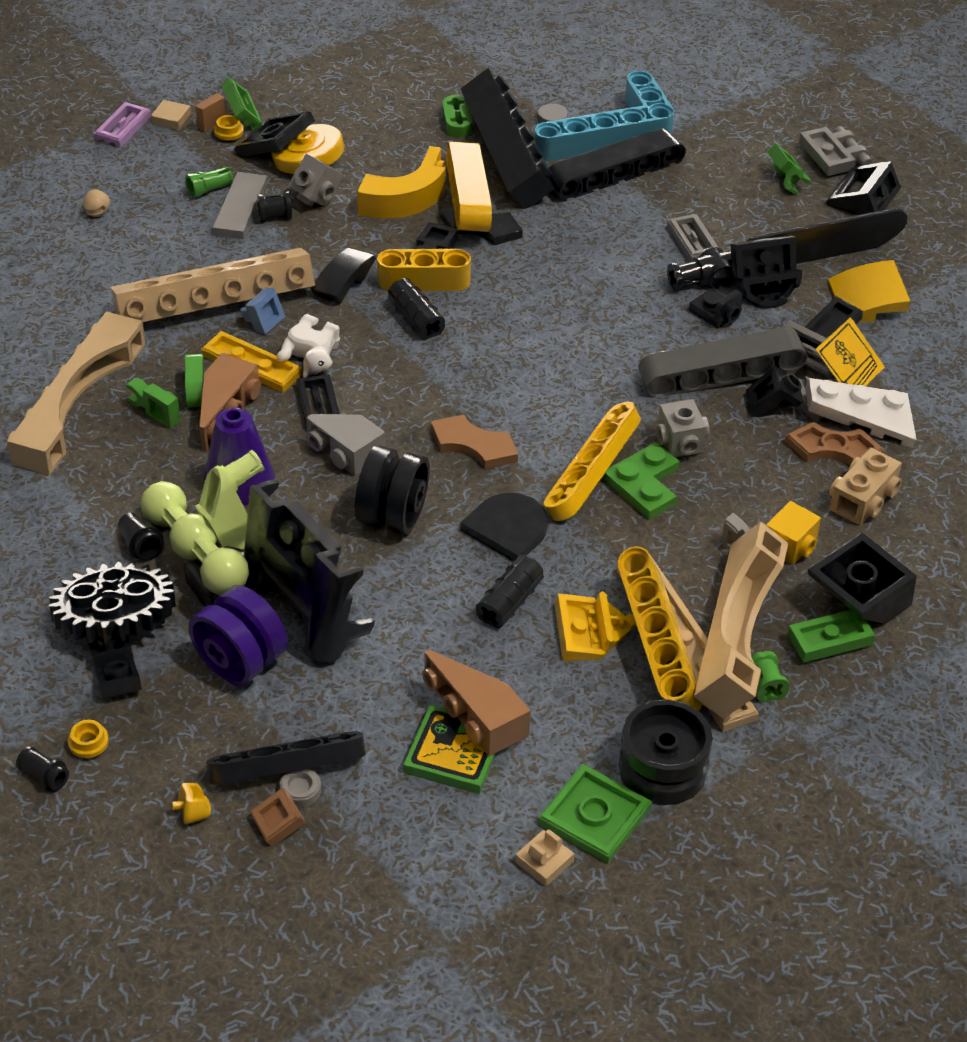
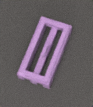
(126, 127)

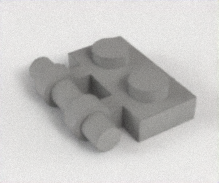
(834, 151)

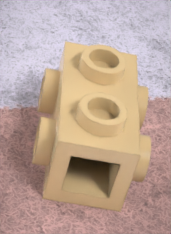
(865, 486)

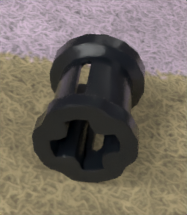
(274, 206)

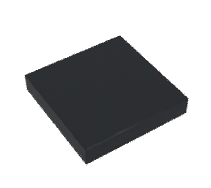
(274, 134)

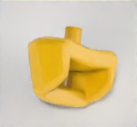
(192, 803)

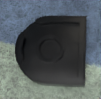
(508, 524)

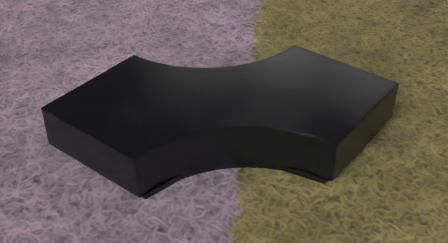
(502, 230)

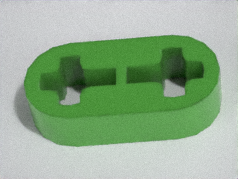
(453, 116)
(194, 379)

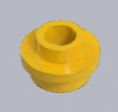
(228, 128)
(88, 730)

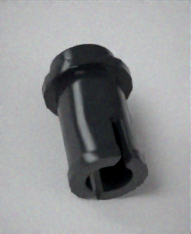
(49, 772)

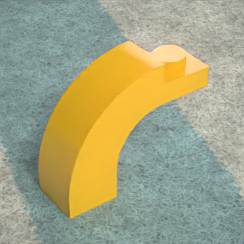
(405, 194)

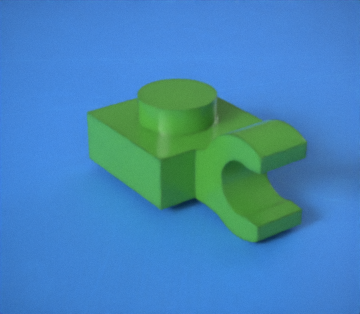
(787, 166)

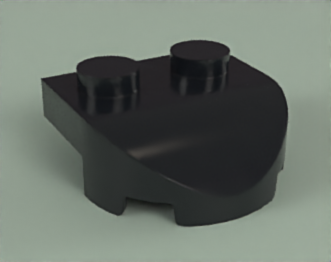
(766, 269)

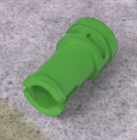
(202, 183)

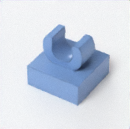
(263, 311)

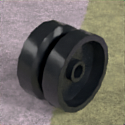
(392, 489)
(665, 751)

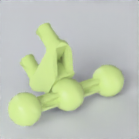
(219, 520)

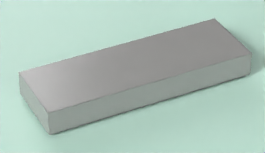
(239, 205)

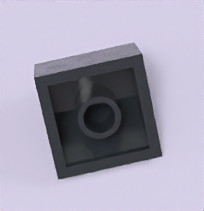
(866, 579)

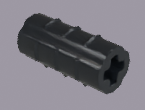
(416, 308)
(509, 591)

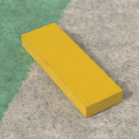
(271, 371)

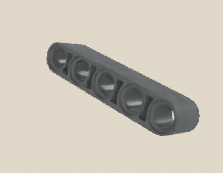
(722, 362)

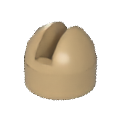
(96, 203)

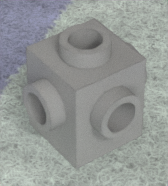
(315, 181)
(682, 428)

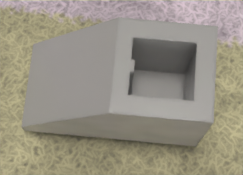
(344, 438)

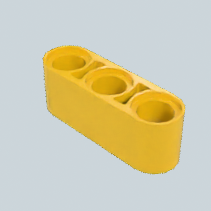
(425, 268)

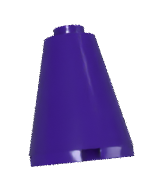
(232, 439)

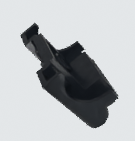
(299, 561)

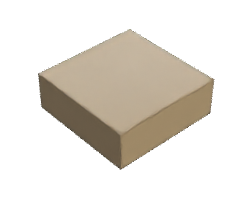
(171, 114)

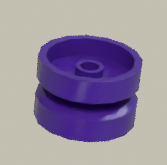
(238, 635)

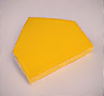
(589, 626)

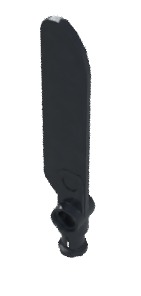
(811, 241)

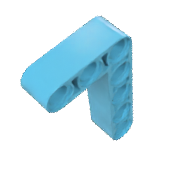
(581, 134)

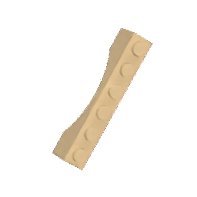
(110, 345)
(727, 669)

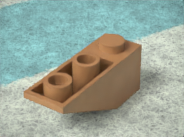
(226, 385)
(484, 705)

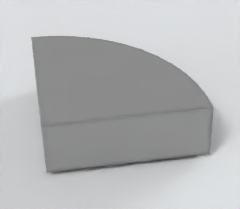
(733, 529)

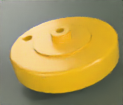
(316, 140)

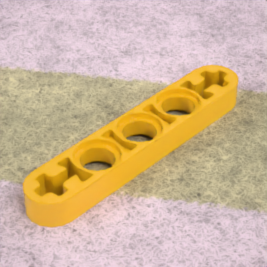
(592, 461)

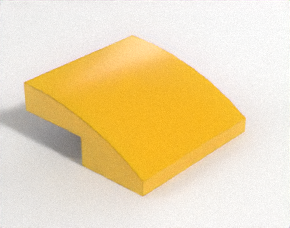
(872, 289)

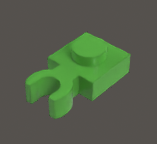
(157, 402)

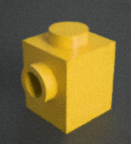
(797, 528)

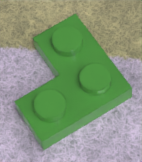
(639, 478)

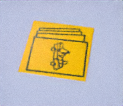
(850, 355)

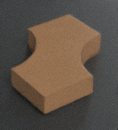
(461, 436)
(817, 442)

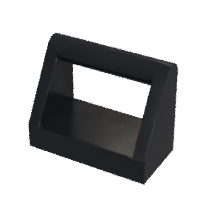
(875, 195)

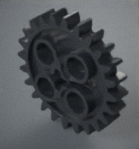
(112, 602)

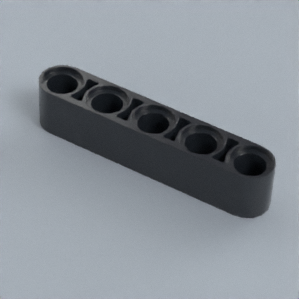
(615, 163)

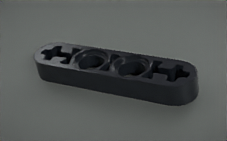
(286, 757)

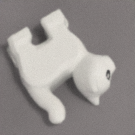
(311, 345)

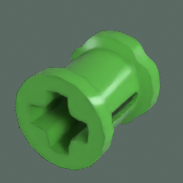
(770, 677)

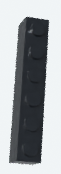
(508, 138)

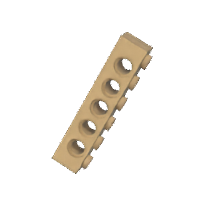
(213, 285)

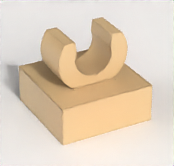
(544, 857)

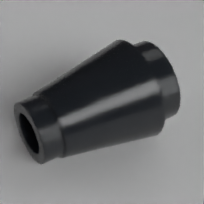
(140, 537)

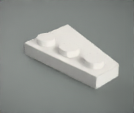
(874, 408)

